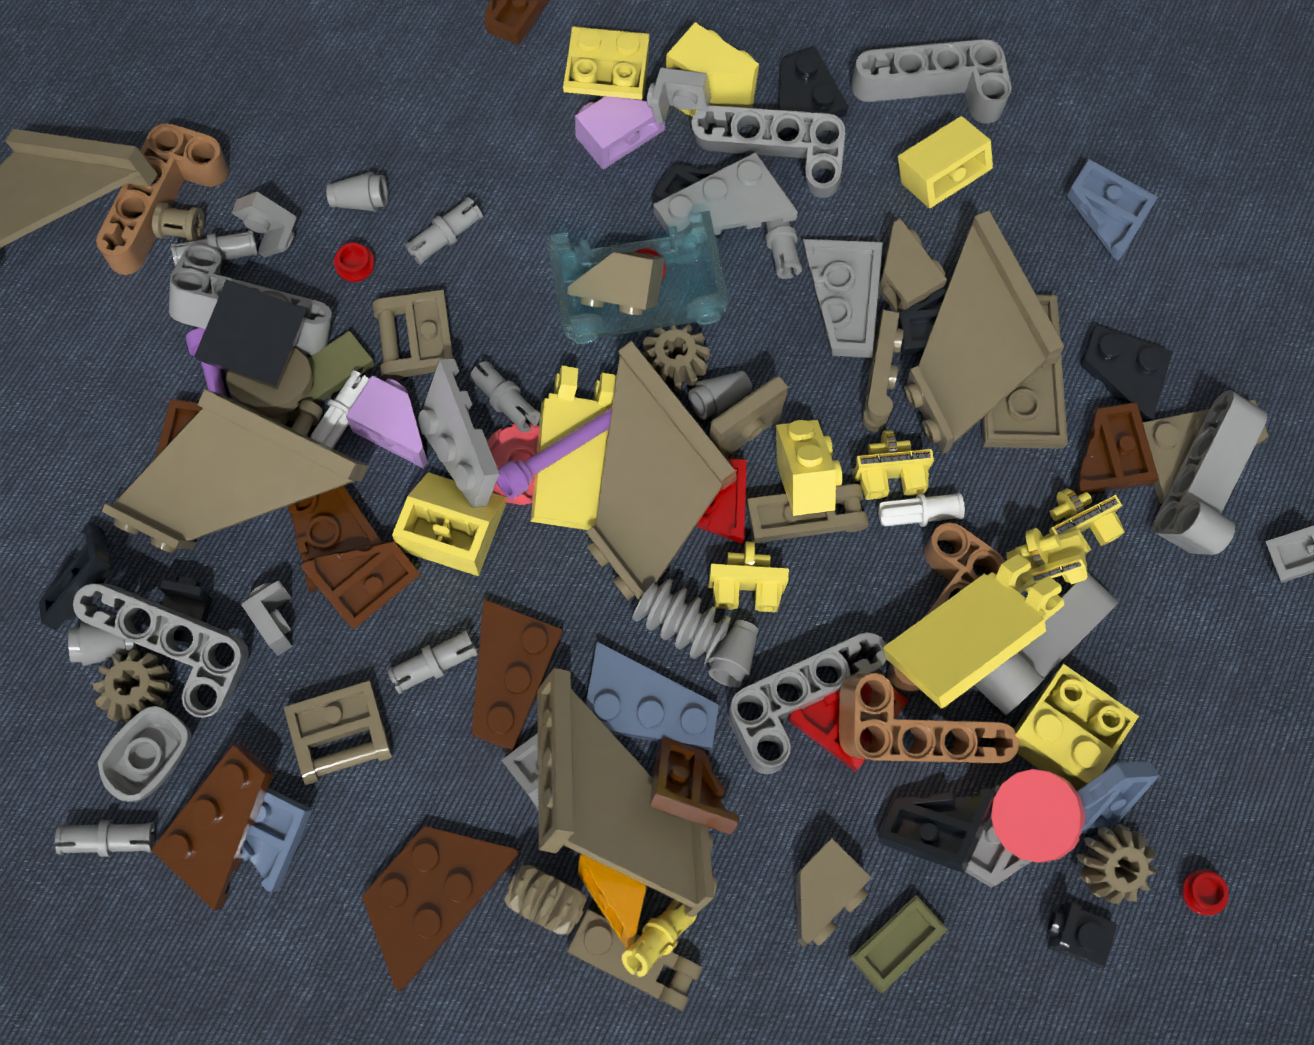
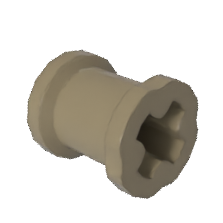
(178, 222)

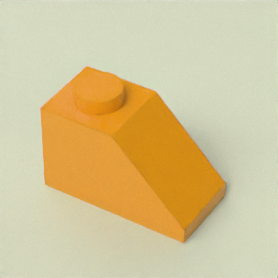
(616, 896)

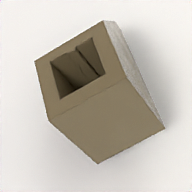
(908, 270)
(622, 279)
(824, 889)

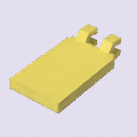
(571, 487)
(975, 631)

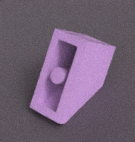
(615, 128)
(388, 419)

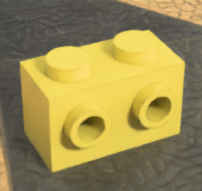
(945, 162)
(807, 467)

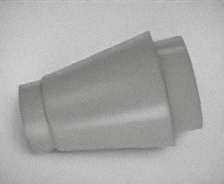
(359, 192)
(718, 394)
(95, 645)
(734, 655)

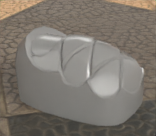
(143, 754)

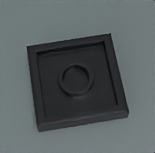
(251, 334)

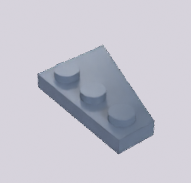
(646, 704)

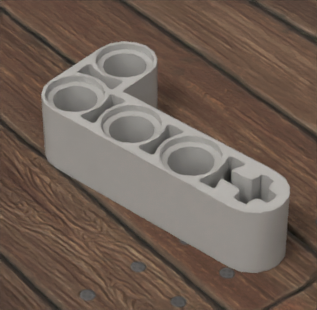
(937, 69)
(768, 143)
(197, 286)
(1208, 476)
(161, 639)
(1018, 676)
(810, 691)

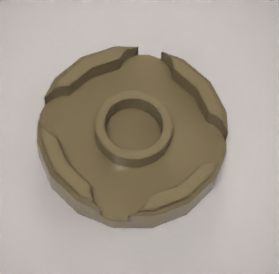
(270, 401)

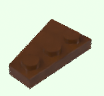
(329, 525)
(510, 670)
(211, 828)

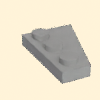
(734, 196)
(847, 292)
(452, 436)

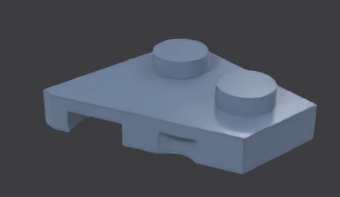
(1110, 206)
(1115, 793)
(275, 837)

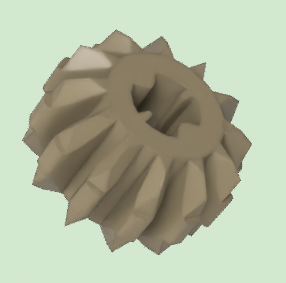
(689, 359)
(124, 676)
(1112, 877)
(545, 899)

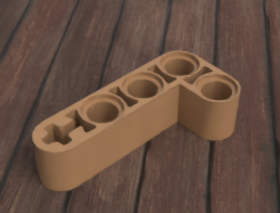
(127, 239)
(954, 567)
(927, 734)

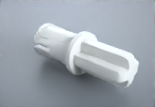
(335, 419)
(921, 510)

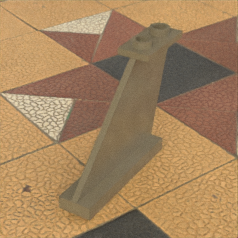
(58, 175)
(983, 339)
(225, 472)
(654, 479)
(599, 803)

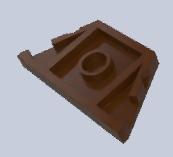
(429, 896)

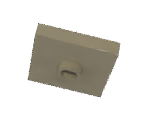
(749, 417)

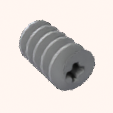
(681, 619)

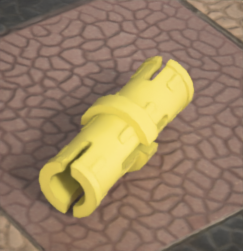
(658, 939)

